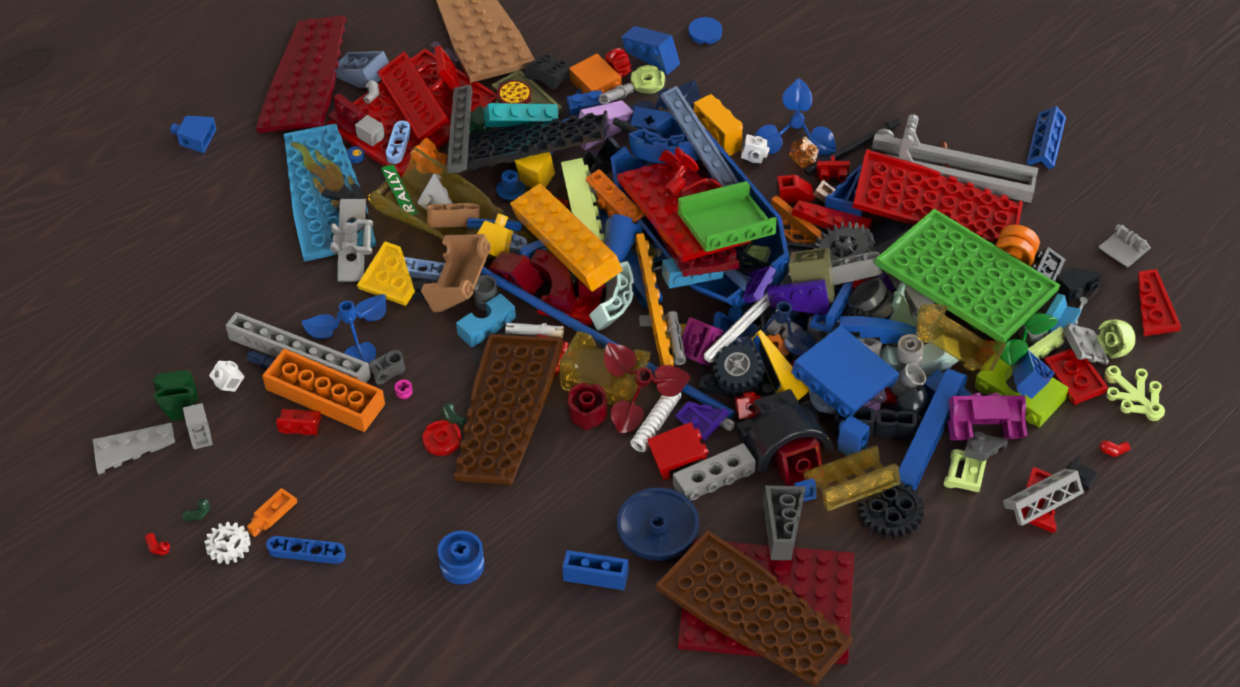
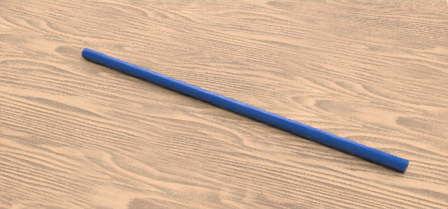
(599, 338)

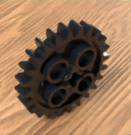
(892, 509)

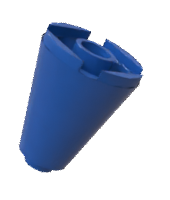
(621, 234)

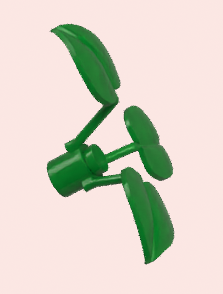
(1015, 348)

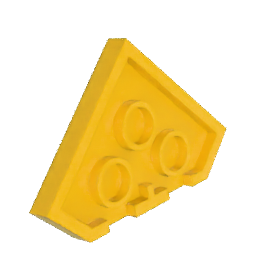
(388, 275)

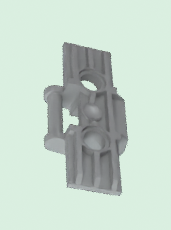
(346, 238)

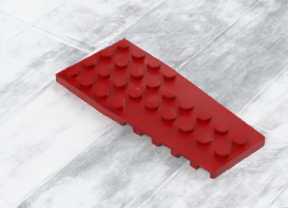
(912, 191)

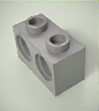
(197, 426)

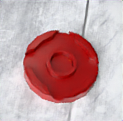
(441, 438)

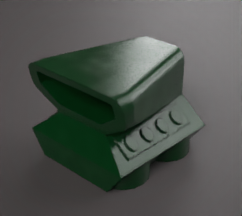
(175, 392)

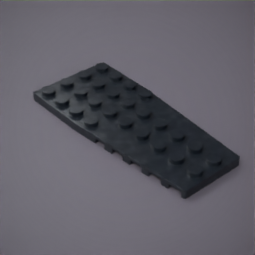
(520, 141)

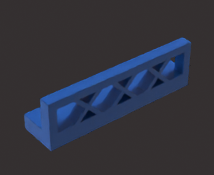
(1051, 137)
(835, 311)

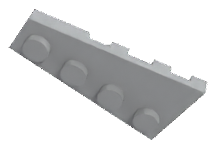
(121, 447)

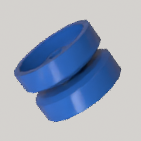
(461, 557)

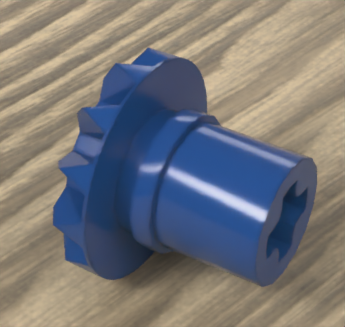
(510, 187)

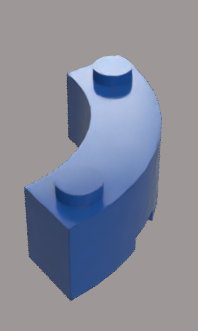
(650, 146)

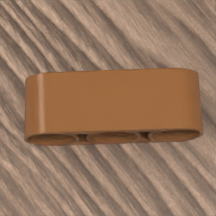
(451, 214)

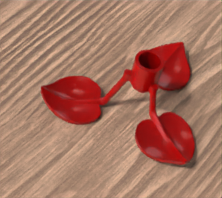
(678, 183)

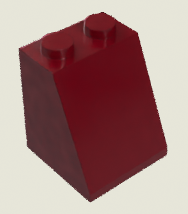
(796, 458)

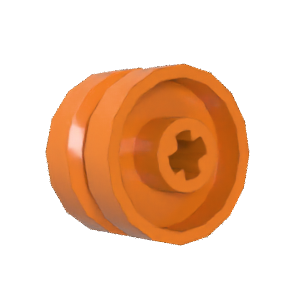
(1019, 243)

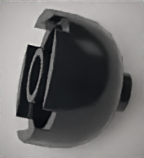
(913, 401)

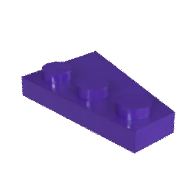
(802, 296)

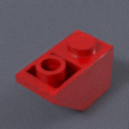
(793, 188)

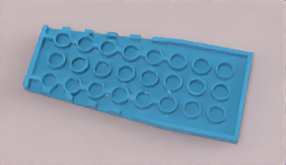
(311, 209)

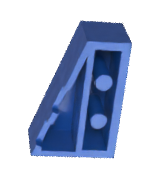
(844, 195)
(1031, 374)

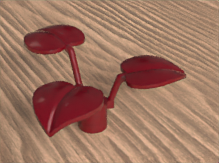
(669, 382)

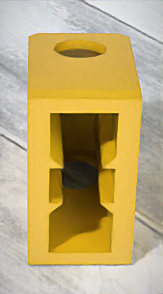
(497, 234)

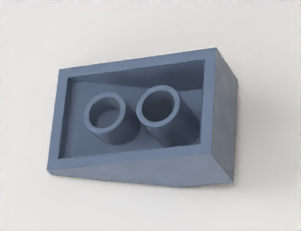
(361, 67)

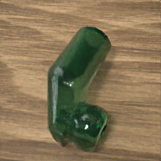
(450, 416)
(199, 512)

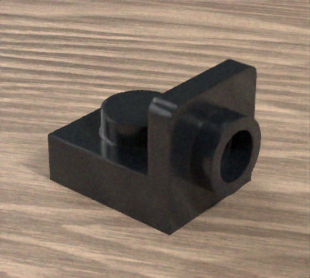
(1086, 475)

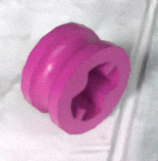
(408, 389)

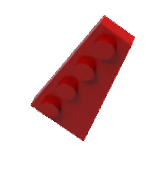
(827, 217)
(1156, 308)

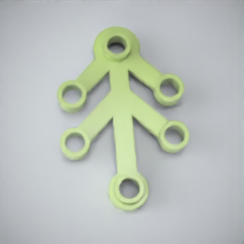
(1113, 375)

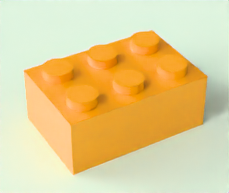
(720, 123)

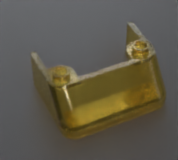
(956, 340)

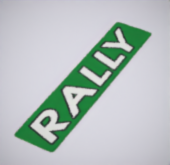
(398, 189)

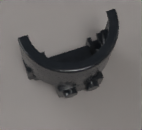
(776, 422)

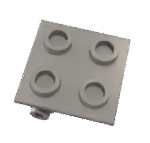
(1125, 246)

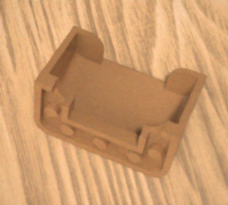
(461, 271)

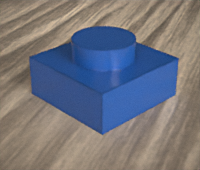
(810, 490)

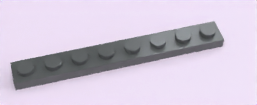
(459, 129)

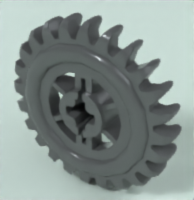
(842, 237)

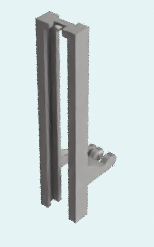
(911, 147)

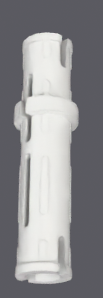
(534, 330)

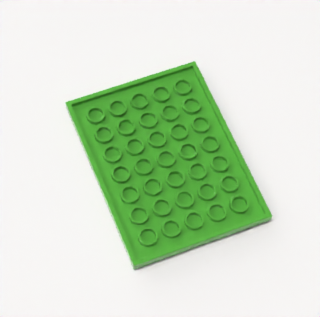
(967, 275)

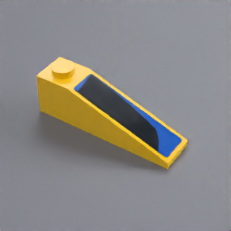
(778, 367)

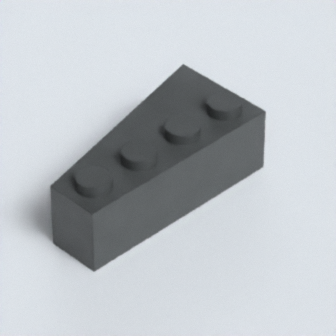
(782, 515)

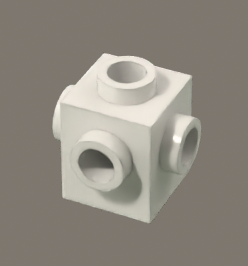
(754, 149)
(226, 375)

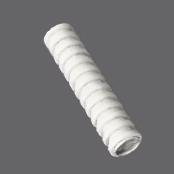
(654, 421)

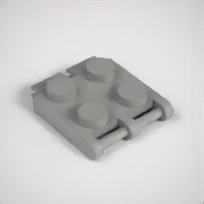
(1085, 344)

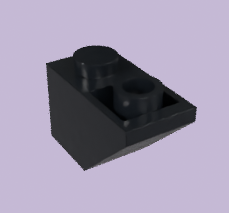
(1077, 283)

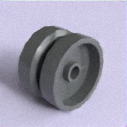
(873, 298)

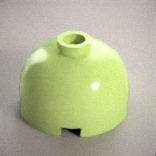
(1116, 338)

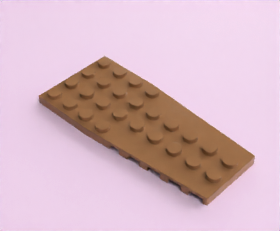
(484, 38)

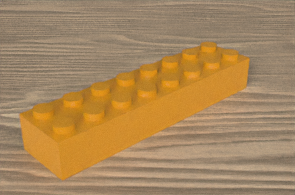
(566, 237)

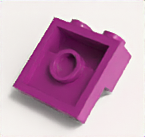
(698, 339)

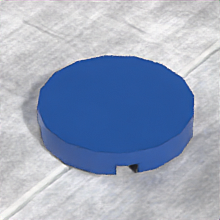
(705, 30)

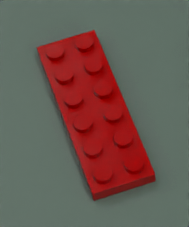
(413, 96)

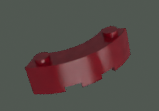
(558, 276)

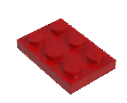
(1076, 374)

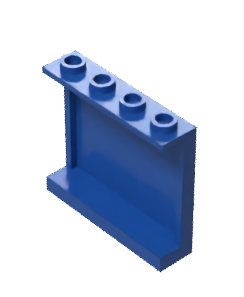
(844, 372)

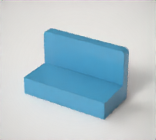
(1062, 312)

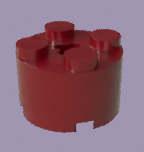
(587, 405)

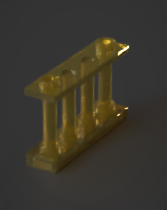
(858, 487)

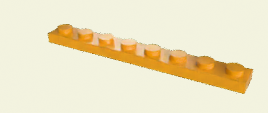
(652, 296)

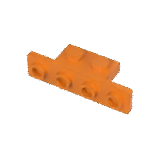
(612, 198)

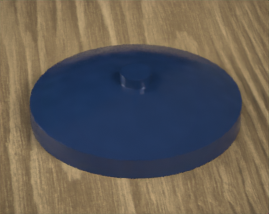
(658, 524)

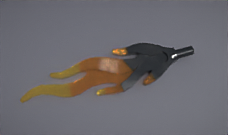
(331, 177)

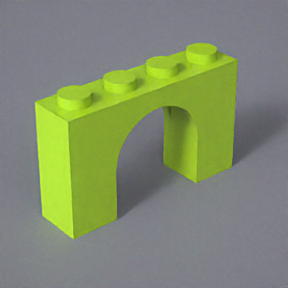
(1038, 408)

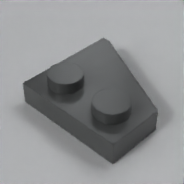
(983, 446)

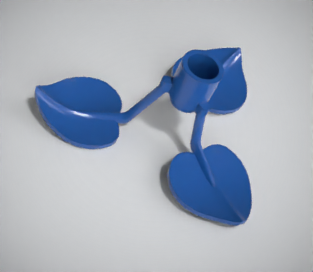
(798, 98)
(371, 309)

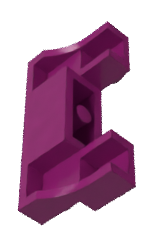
(987, 410)

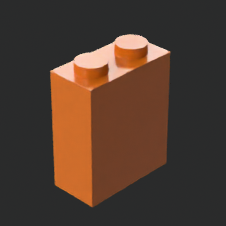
(594, 75)

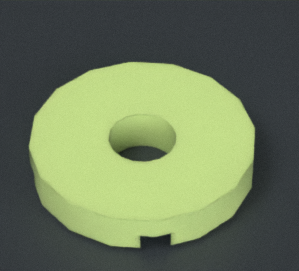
(647, 86)

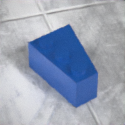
(652, 48)

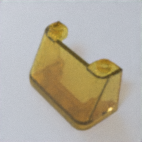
(586, 364)

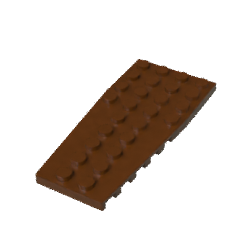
(506, 406)
(753, 608)

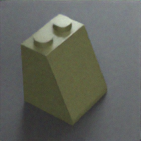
(813, 266)

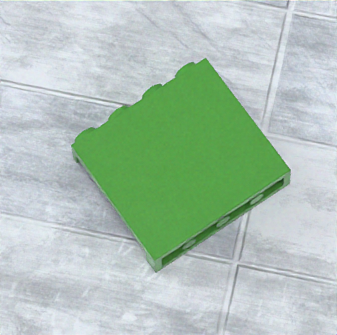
(725, 217)

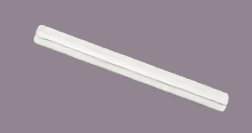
(737, 328)

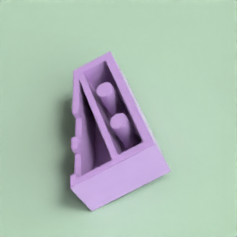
(614, 109)

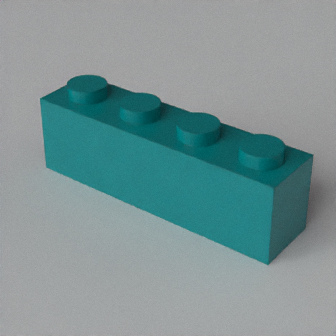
(513, 114)

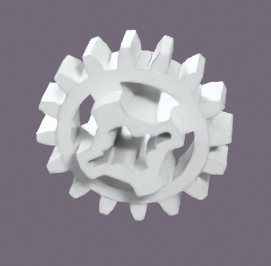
(227, 543)

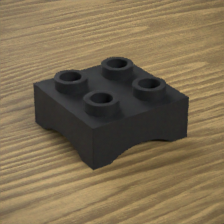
(548, 70)

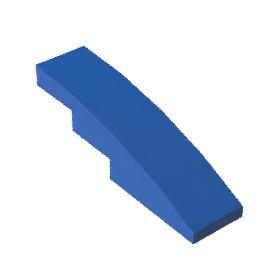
(871, 327)

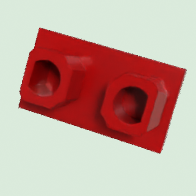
(832, 168)

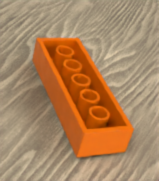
(324, 390)

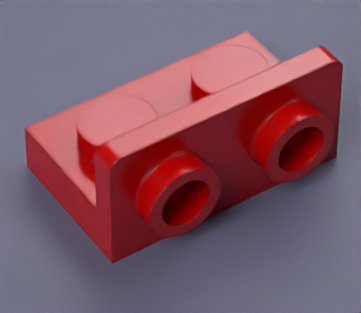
(299, 422)

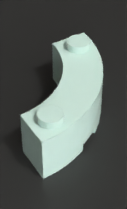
(617, 299)
(933, 358)

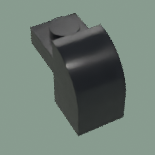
(601, 159)

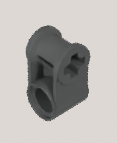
(387, 366)

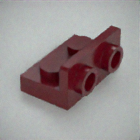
(345, 114)

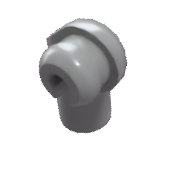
(373, 91)

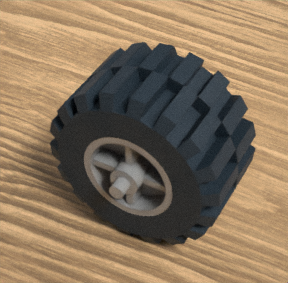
(738, 368)

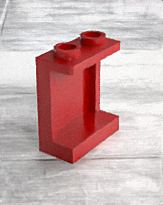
(677, 448)

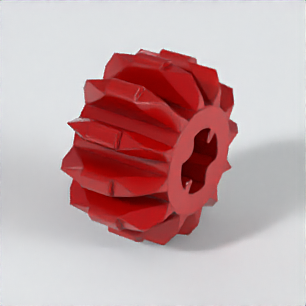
(619, 61)

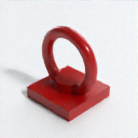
(444, 68)

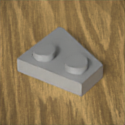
(434, 193)

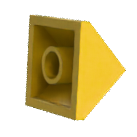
(535, 169)

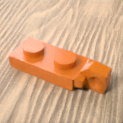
(271, 511)

